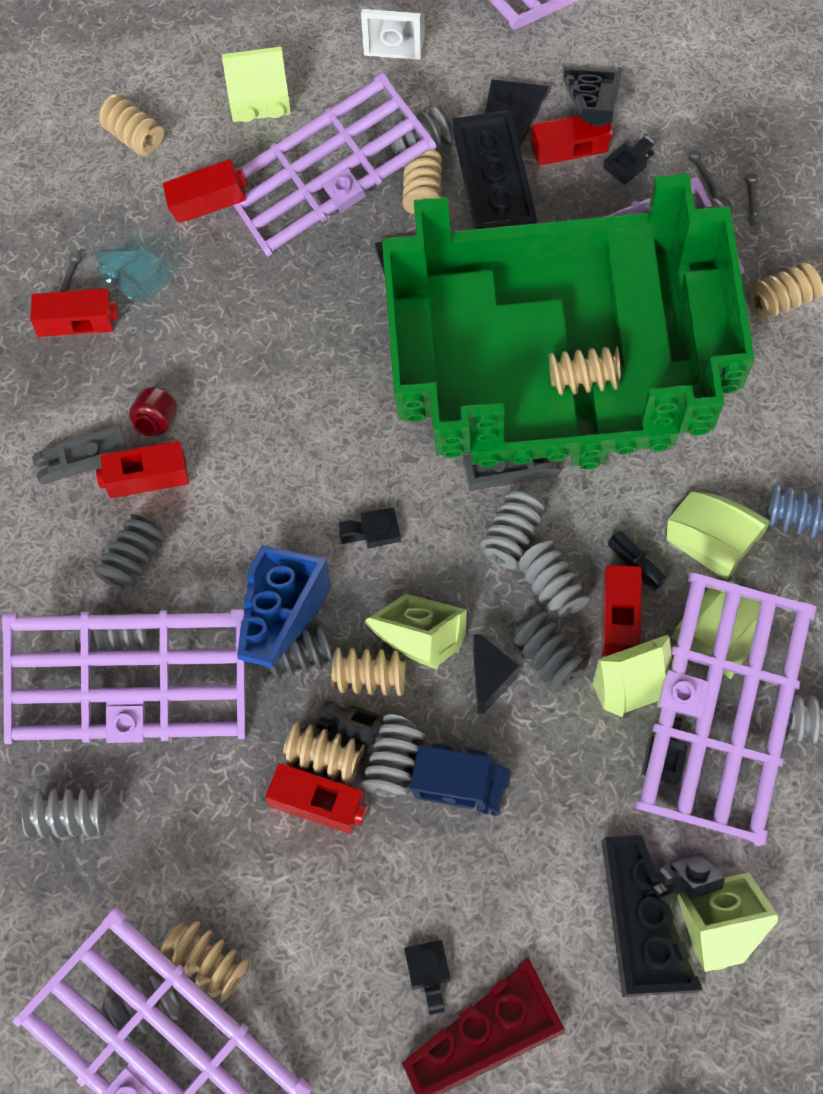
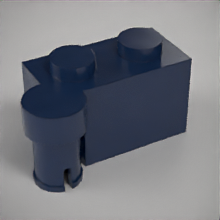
(459, 778)

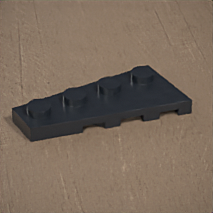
(593, 93)
(518, 97)
(644, 932)

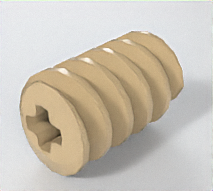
(130, 125)
(422, 179)
(785, 290)
(585, 370)
(368, 672)
(322, 754)
(204, 960)

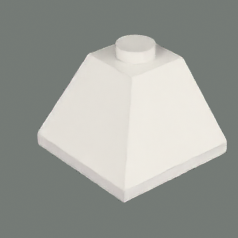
(393, 33)

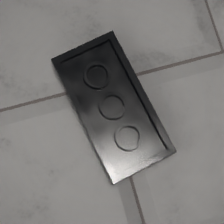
(493, 170)

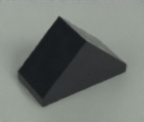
(492, 671)

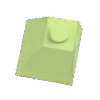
(728, 922)

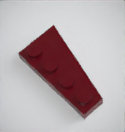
(486, 1035)

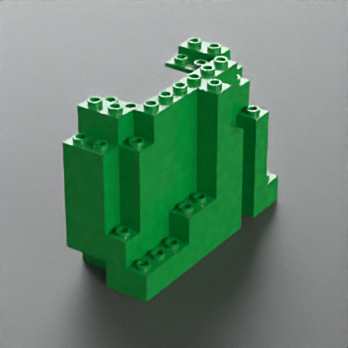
(490, 304)

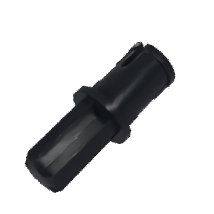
(634, 556)

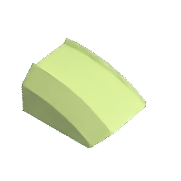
(715, 531)
(709, 621)
(421, 628)
(633, 676)

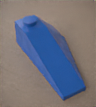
(280, 602)

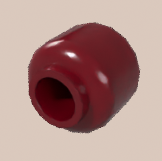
(152, 411)

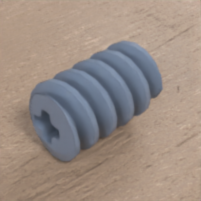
(795, 511)

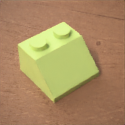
(256, 84)

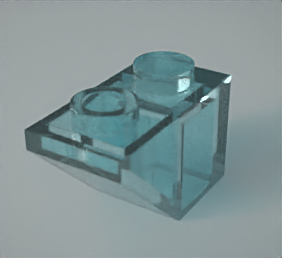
(134, 270)

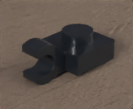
(629, 161)
(375, 528)
(354, 723)
(674, 758)
(691, 875)
(428, 970)

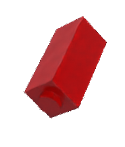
(568, 140)
(205, 191)
(73, 312)
(143, 469)
(621, 609)
(316, 799)

